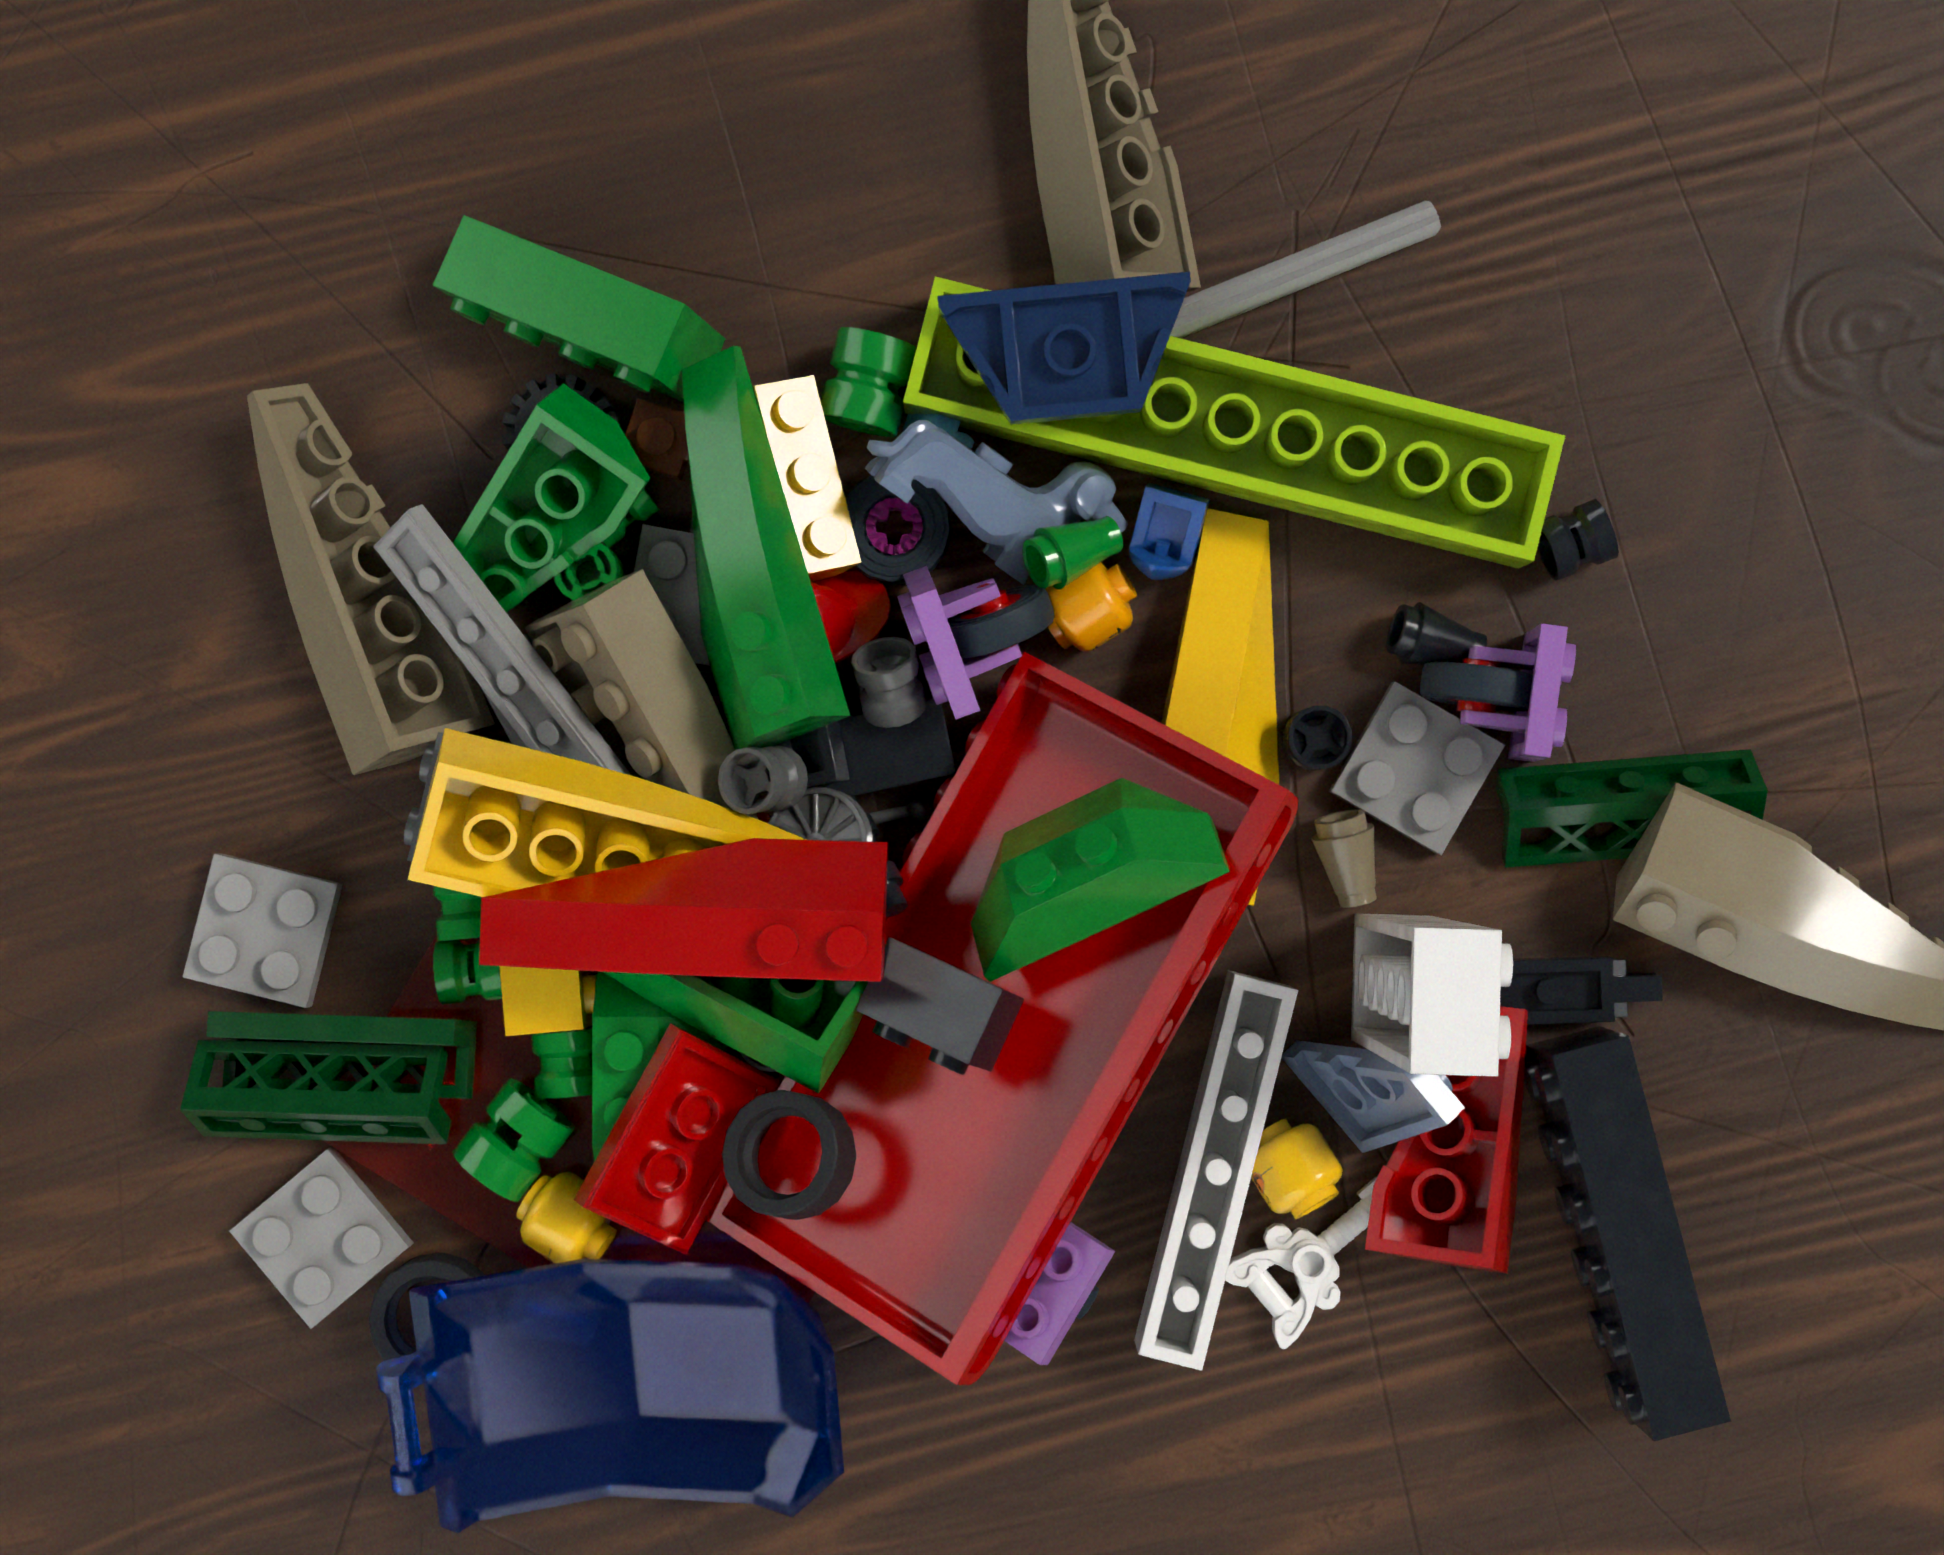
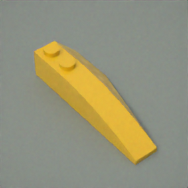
(529, 818)

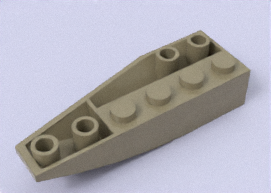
(637, 685)

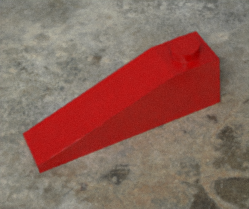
(1455, 1187)

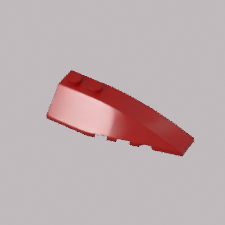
(706, 913)

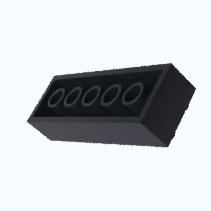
(1625, 1233)

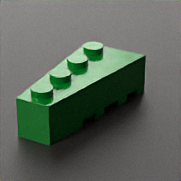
(575, 308)

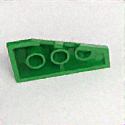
(551, 497)

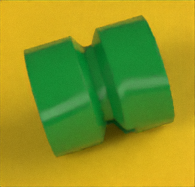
(867, 381)
(498, 1157)

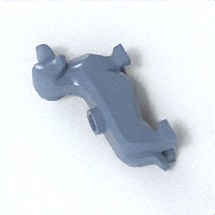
(987, 498)

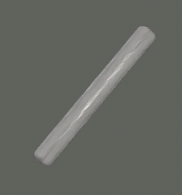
(1306, 268)

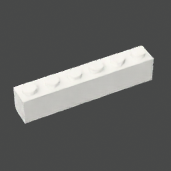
(1215, 1170)

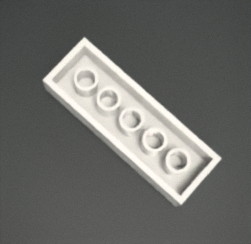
(1430, 993)

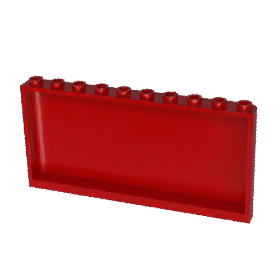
(983, 1170)

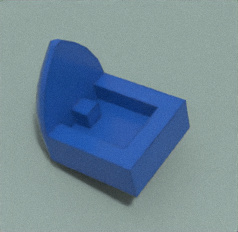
(1167, 531)

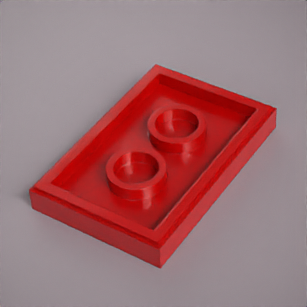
(667, 1146)

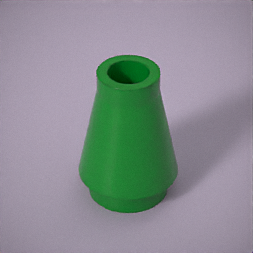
(1067, 551)

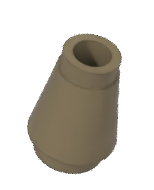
(1347, 855)

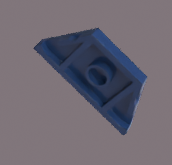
(1068, 344)

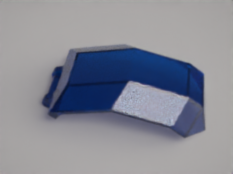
(614, 1386)

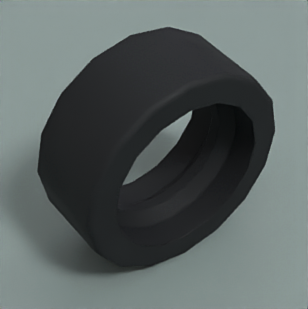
(743, 1146)
(385, 1302)

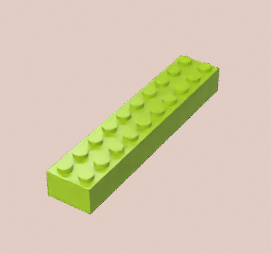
(1286, 443)

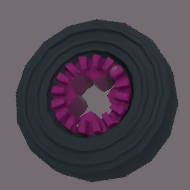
(926, 545)

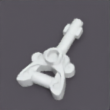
(1311, 1262)

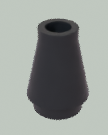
(1427, 636)

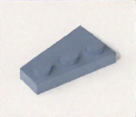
(1370, 1095)

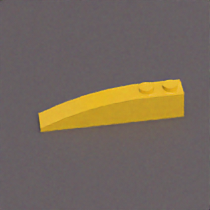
(1225, 648)

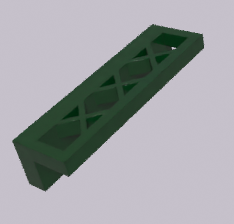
(1617, 791)
(350, 1029)
(322, 1113)

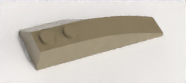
(1101, 177)
(369, 643)
(1775, 913)

